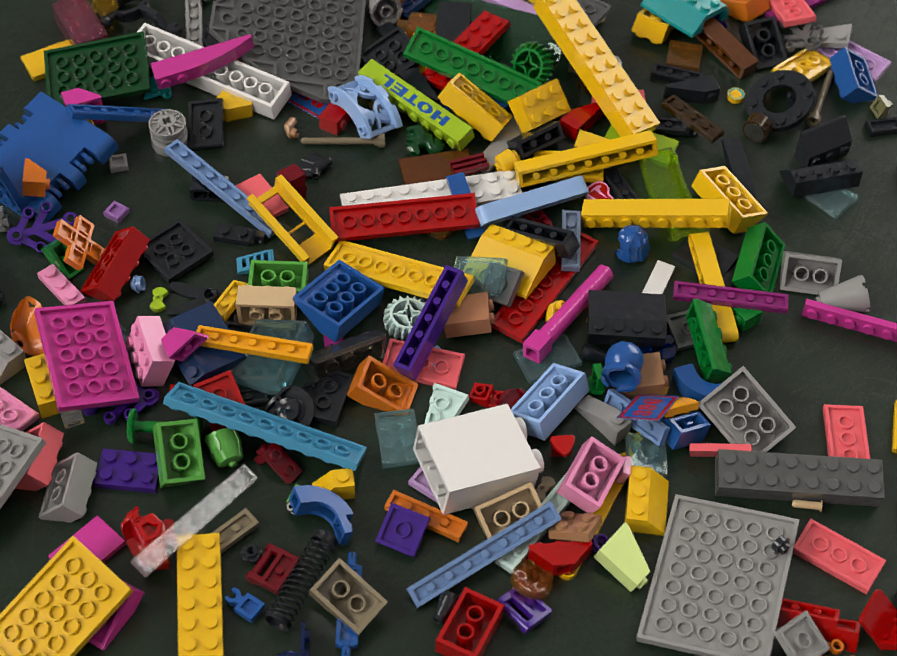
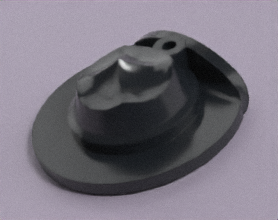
(292, 404)

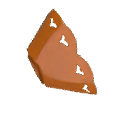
(26, 328)

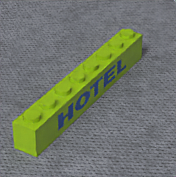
(420, 107)

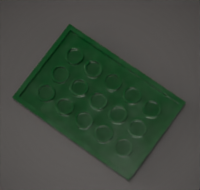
(107, 67)

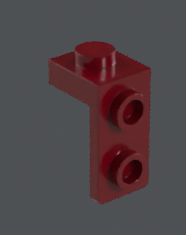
(278, 461)

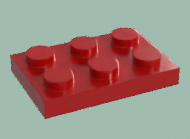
(224, 386)

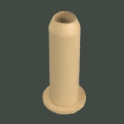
(807, 504)

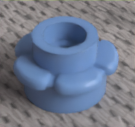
(138, 283)

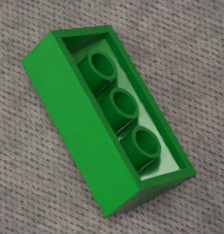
(759, 259)
(708, 342)

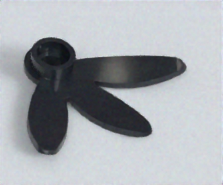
(200, 297)

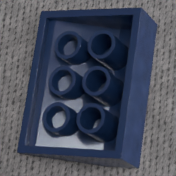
(204, 361)

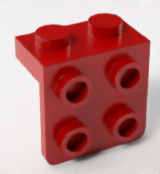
(880, 621)

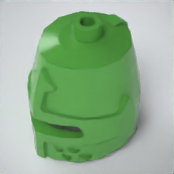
(224, 447)

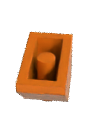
(34, 180)

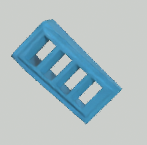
(263, 255)

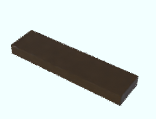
(692, 118)

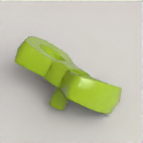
(157, 304)

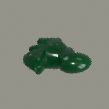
(419, 139)

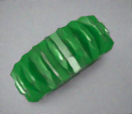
(538, 57)

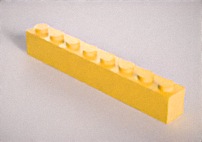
(585, 158)
(656, 213)

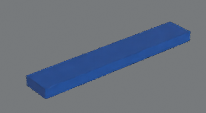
(112, 113)

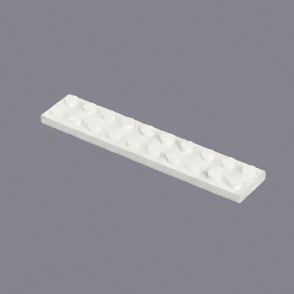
(486, 186)

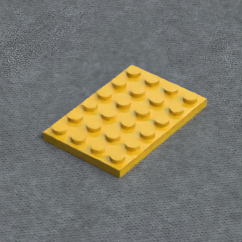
(61, 605)

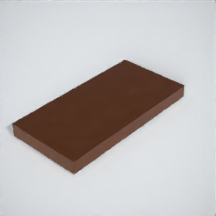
(429, 167)

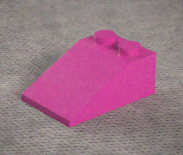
(118, 619)

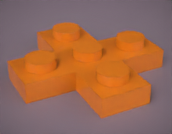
(78, 242)

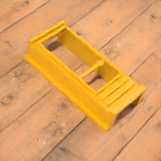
(313, 247)

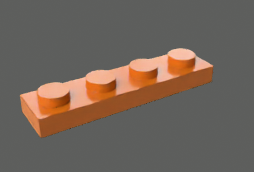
(445, 525)

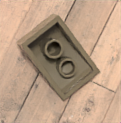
(347, 596)

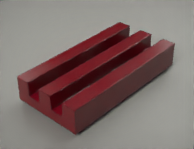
(468, 164)

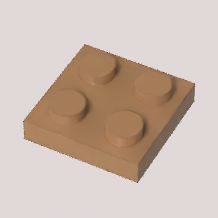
(575, 526)

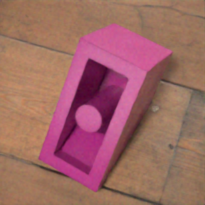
(181, 343)

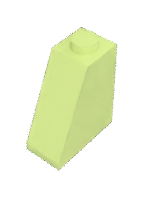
(624, 559)

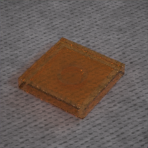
(684, 55)

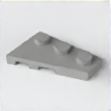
(834, 36)

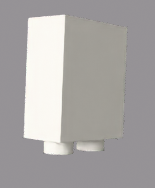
(476, 457)

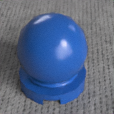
(623, 367)

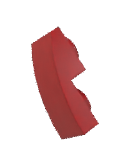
(484, 395)

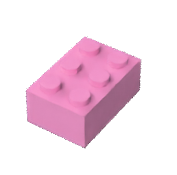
(148, 352)
(591, 475)

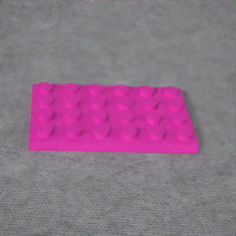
(86, 356)

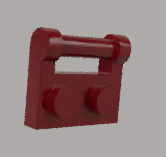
(277, 572)

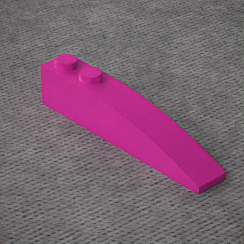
(199, 62)

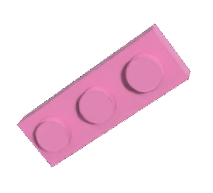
(60, 286)

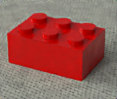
(469, 625)

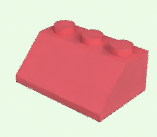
(41, 469)

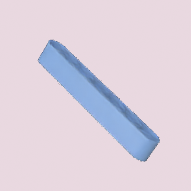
(531, 201)

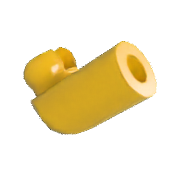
(553, 308)

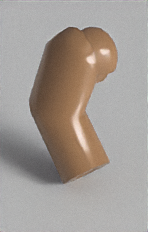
(288, 126)

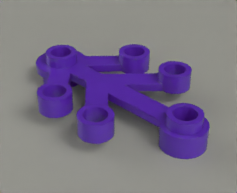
(37, 229)
(144, 401)

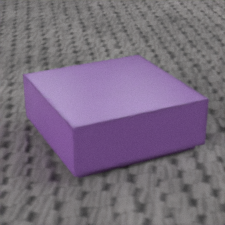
(116, 212)

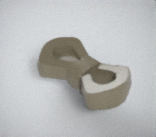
(547, 483)

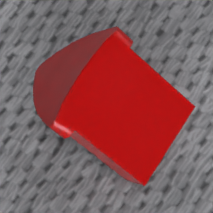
(562, 445)

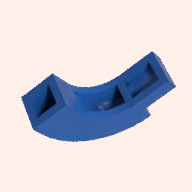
(690, 383)
(326, 504)

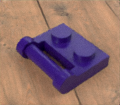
(533, 609)

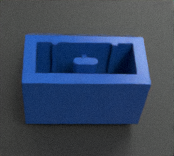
(686, 429)

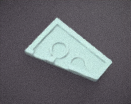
(445, 403)

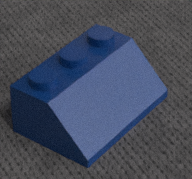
(853, 76)

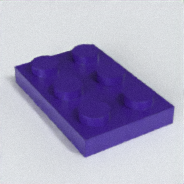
(127, 471)

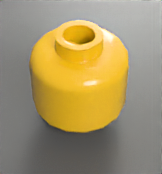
(505, 160)

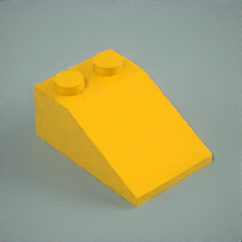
(651, 27)

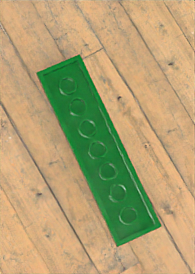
(450, 59)

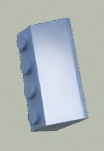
(551, 399)

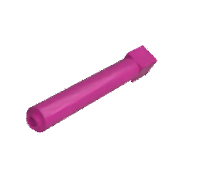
(540, 342)

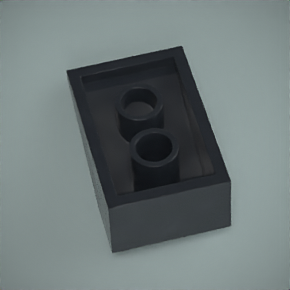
(763, 41)

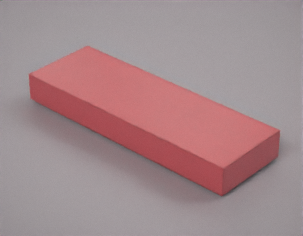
(711, 449)

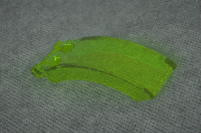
(665, 181)

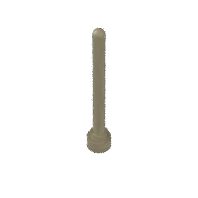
(814, 117)
(378, 140)

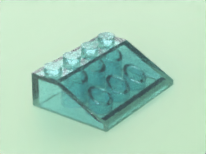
(267, 373)

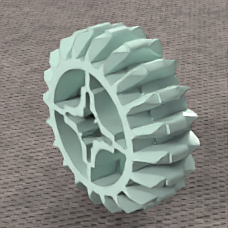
(397, 314)

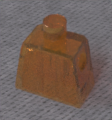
(423, 20)

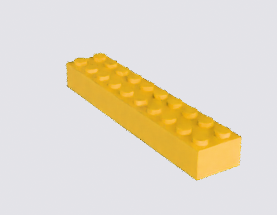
(596, 66)

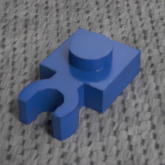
(247, 606)

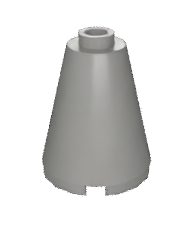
(384, 11)
(847, 295)

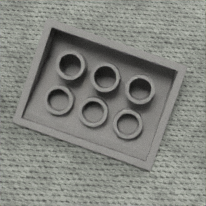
(746, 413)

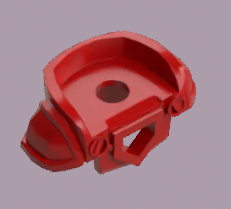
(140, 535)

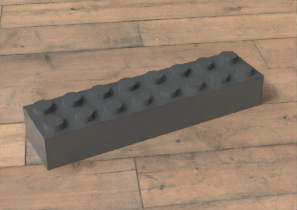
(799, 477)

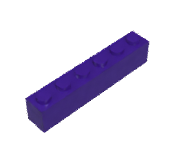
(430, 322)

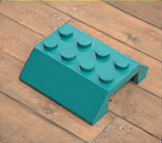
(687, 14)

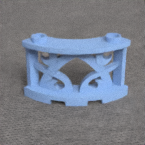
(364, 87)

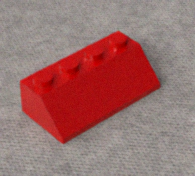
(116, 264)

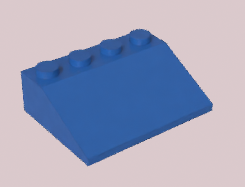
(339, 299)

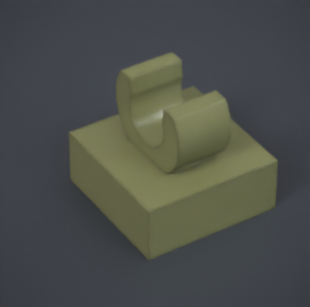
(881, 106)

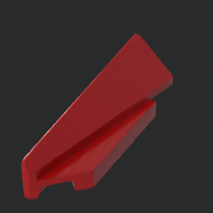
(826, 620)

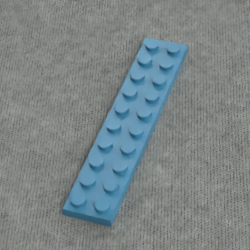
(265, 426)

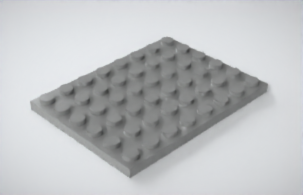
(718, 580)

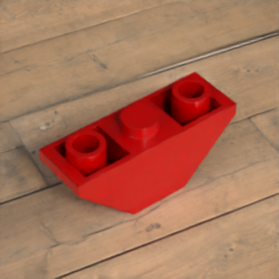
(560, 556)

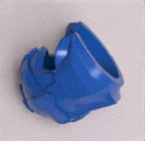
(633, 244)

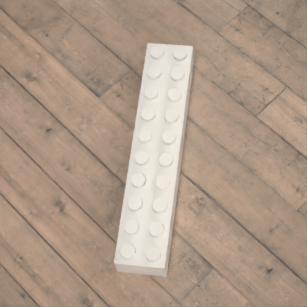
(261, 88)

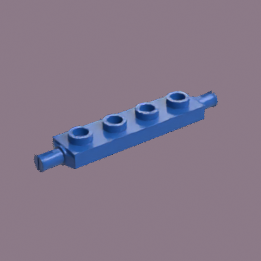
(345, 637)

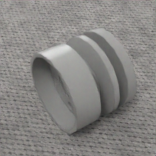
(165, 128)

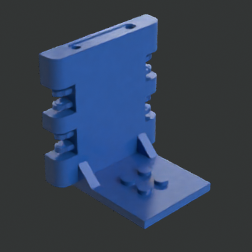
(55, 145)

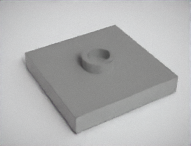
(801, 637)

